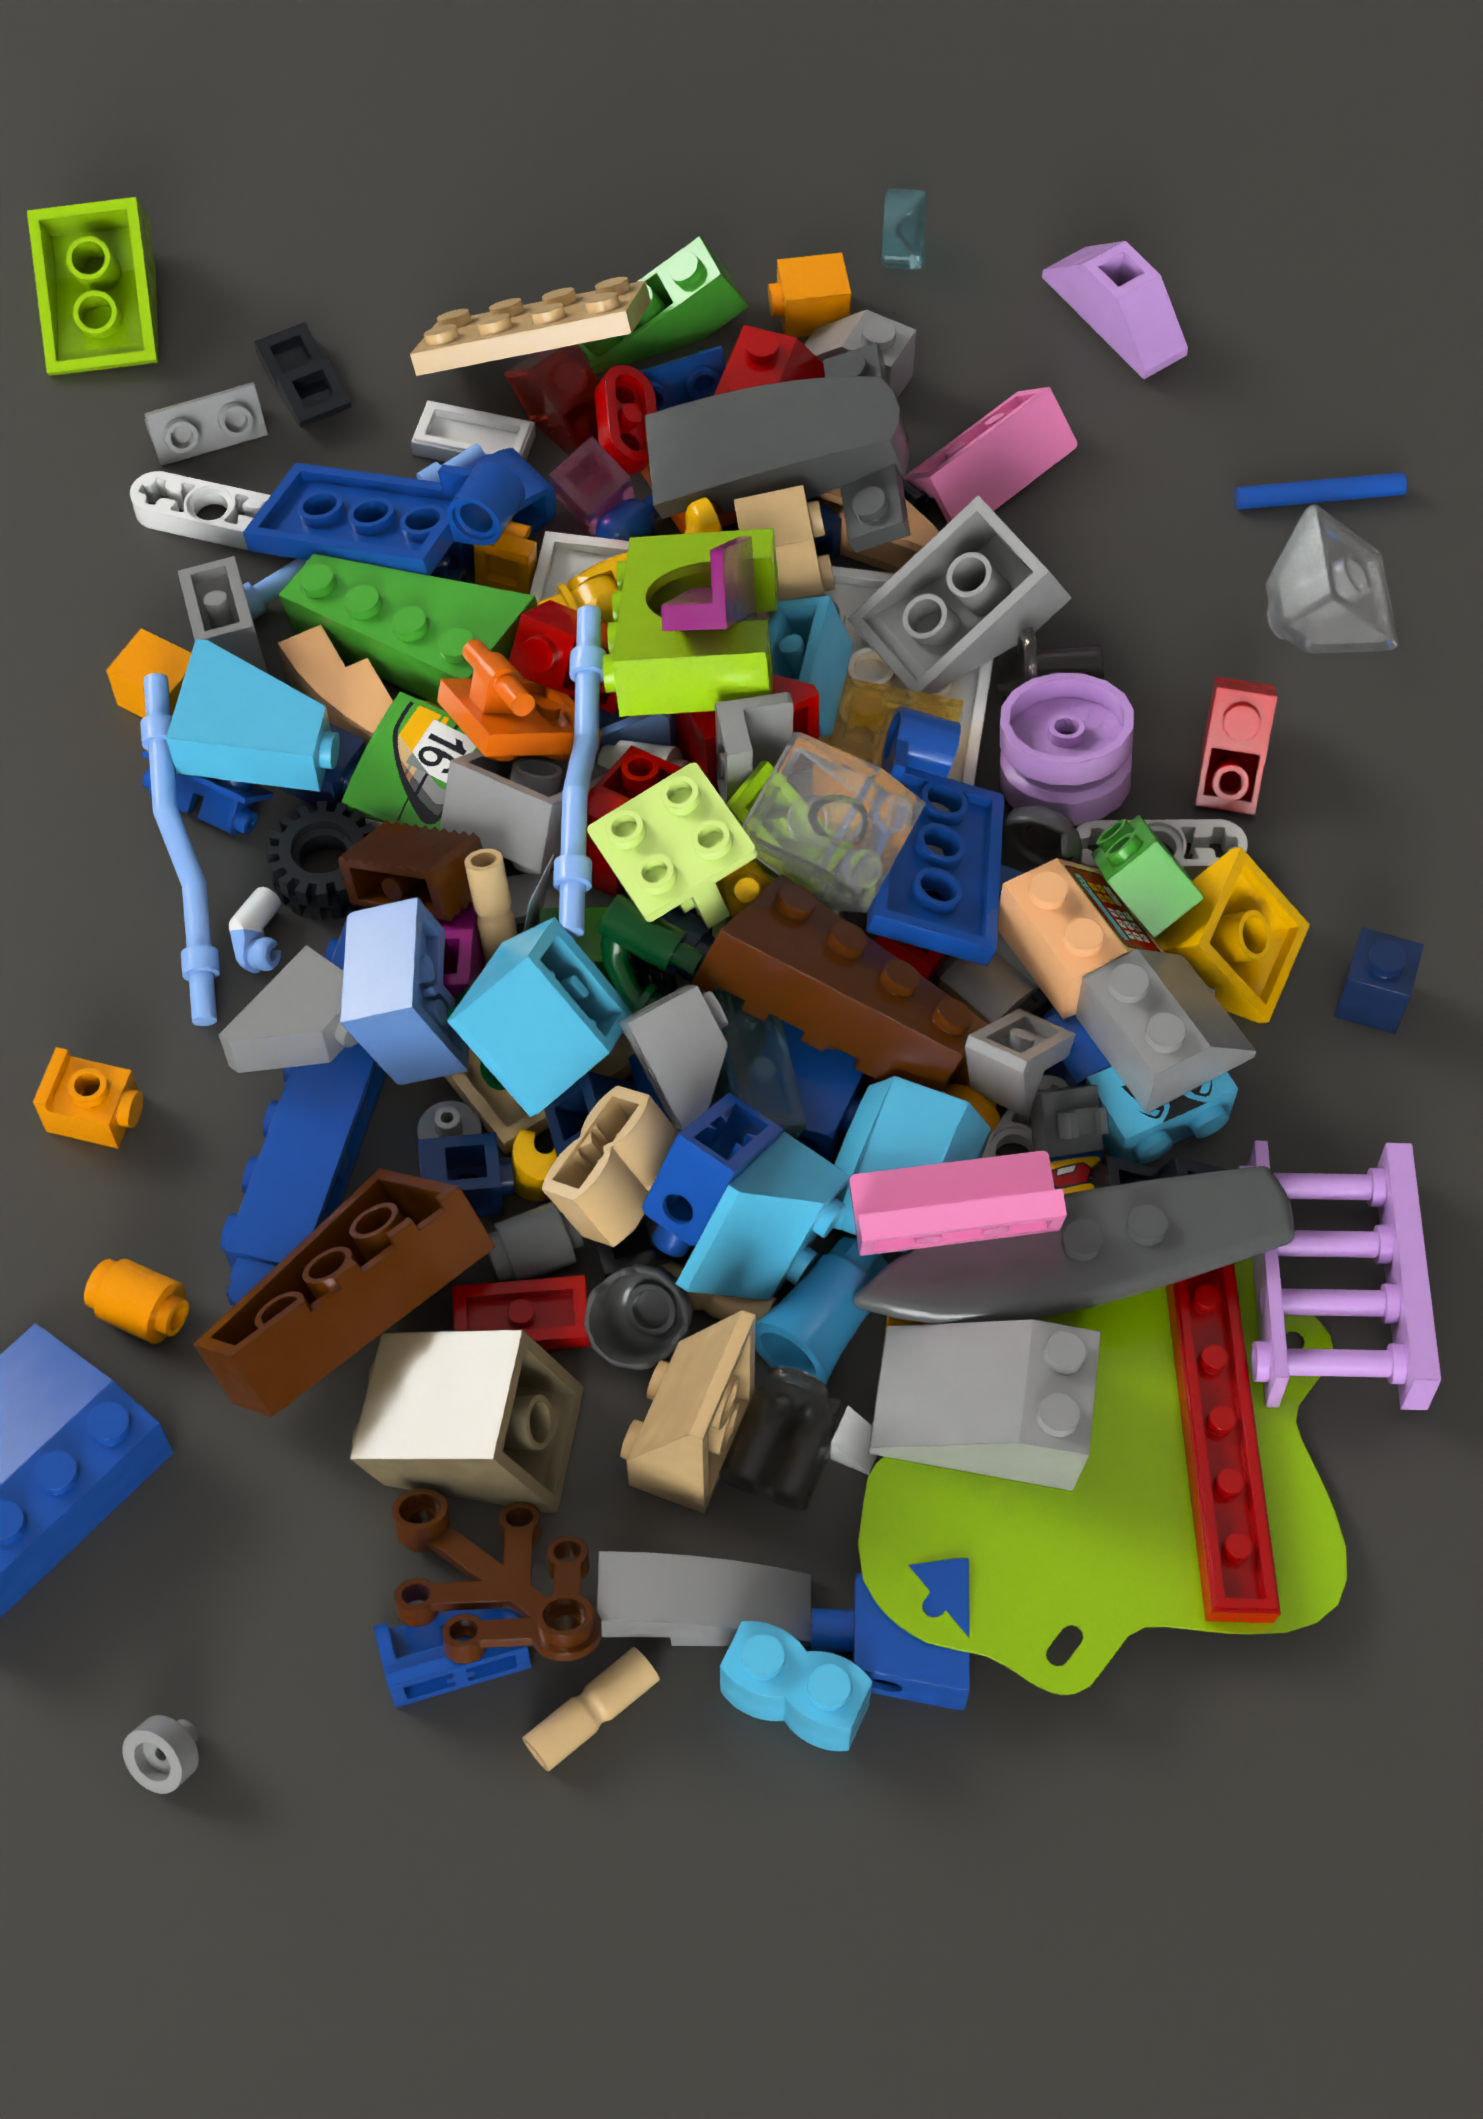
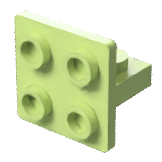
(674, 846)

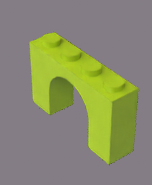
(685, 668)

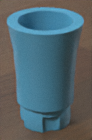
(819, 1313)

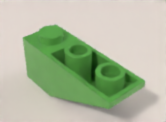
(689, 301)

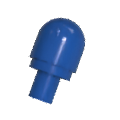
(628, 520)

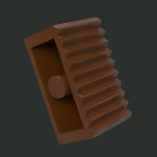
(410, 863)

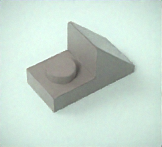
(1011, 1056)

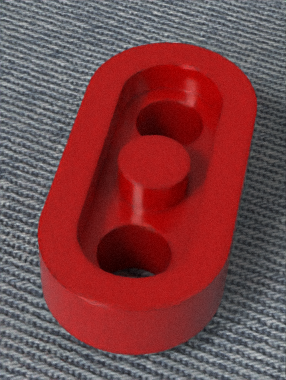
(621, 406)

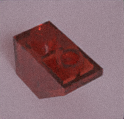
(558, 395)

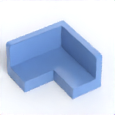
(397, 992)

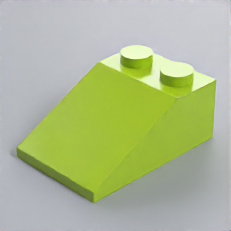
(95, 285)

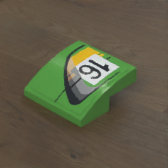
(407, 765)

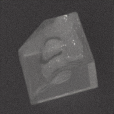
(831, 822)

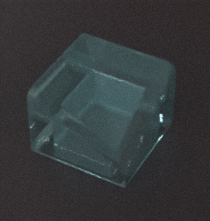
(904, 228)

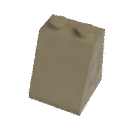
(469, 1417)

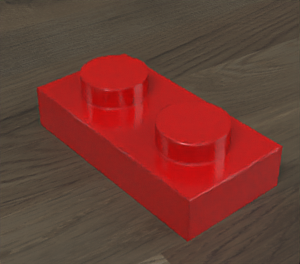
(543, 1308)

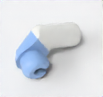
(246, 928)

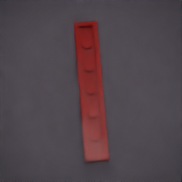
(1222, 1450)

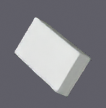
(451, 429)

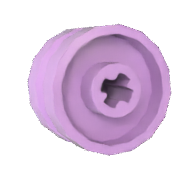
(1067, 746)

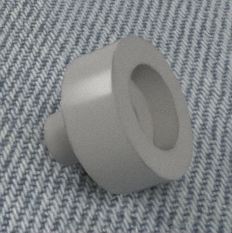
(447, 1120)
(161, 1753)

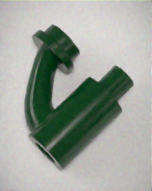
(656, 942)

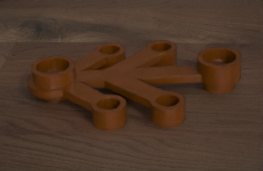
(557, 1625)

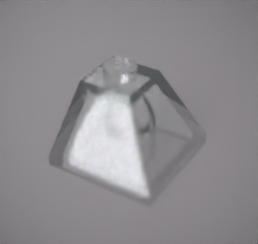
(1330, 590)

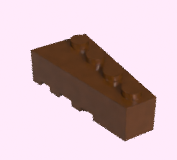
(838, 987)
(343, 1288)

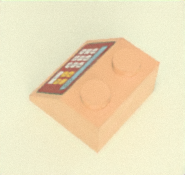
(1065, 925)

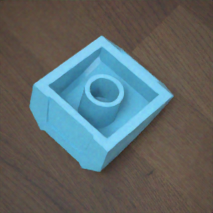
(907, 1127)

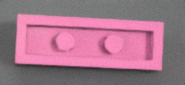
(997, 453)
(955, 1203)

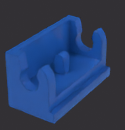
(420, 1669)

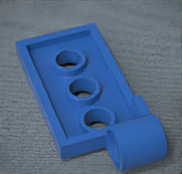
(385, 517)
(967, 877)

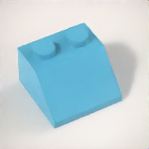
(767, 1224)

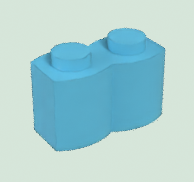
(778, 1680)

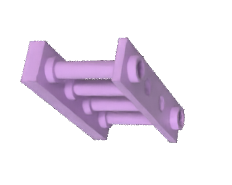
(1401, 1301)

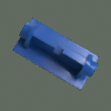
(686, 378)
(224, 803)

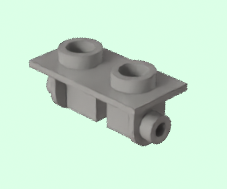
(206, 424)

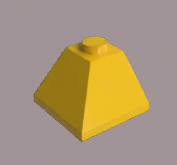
(1239, 936)

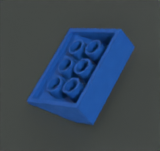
(66, 1456)

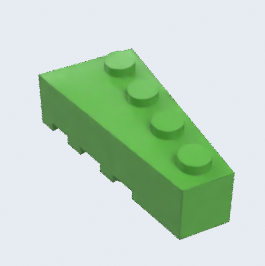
(402, 619)

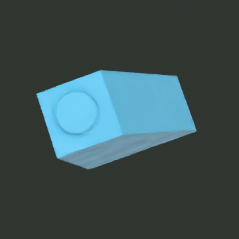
(248, 725)

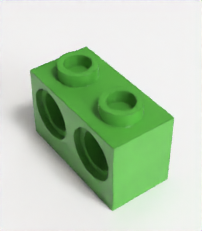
(1145, 874)

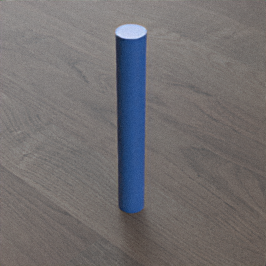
(1320, 491)

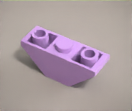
(1122, 303)

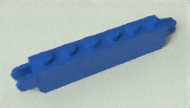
(305, 1157)

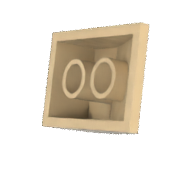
(693, 1413)

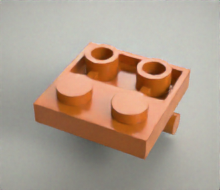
(507, 712)

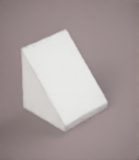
(852, 1442)

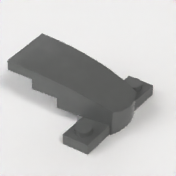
(790, 435)

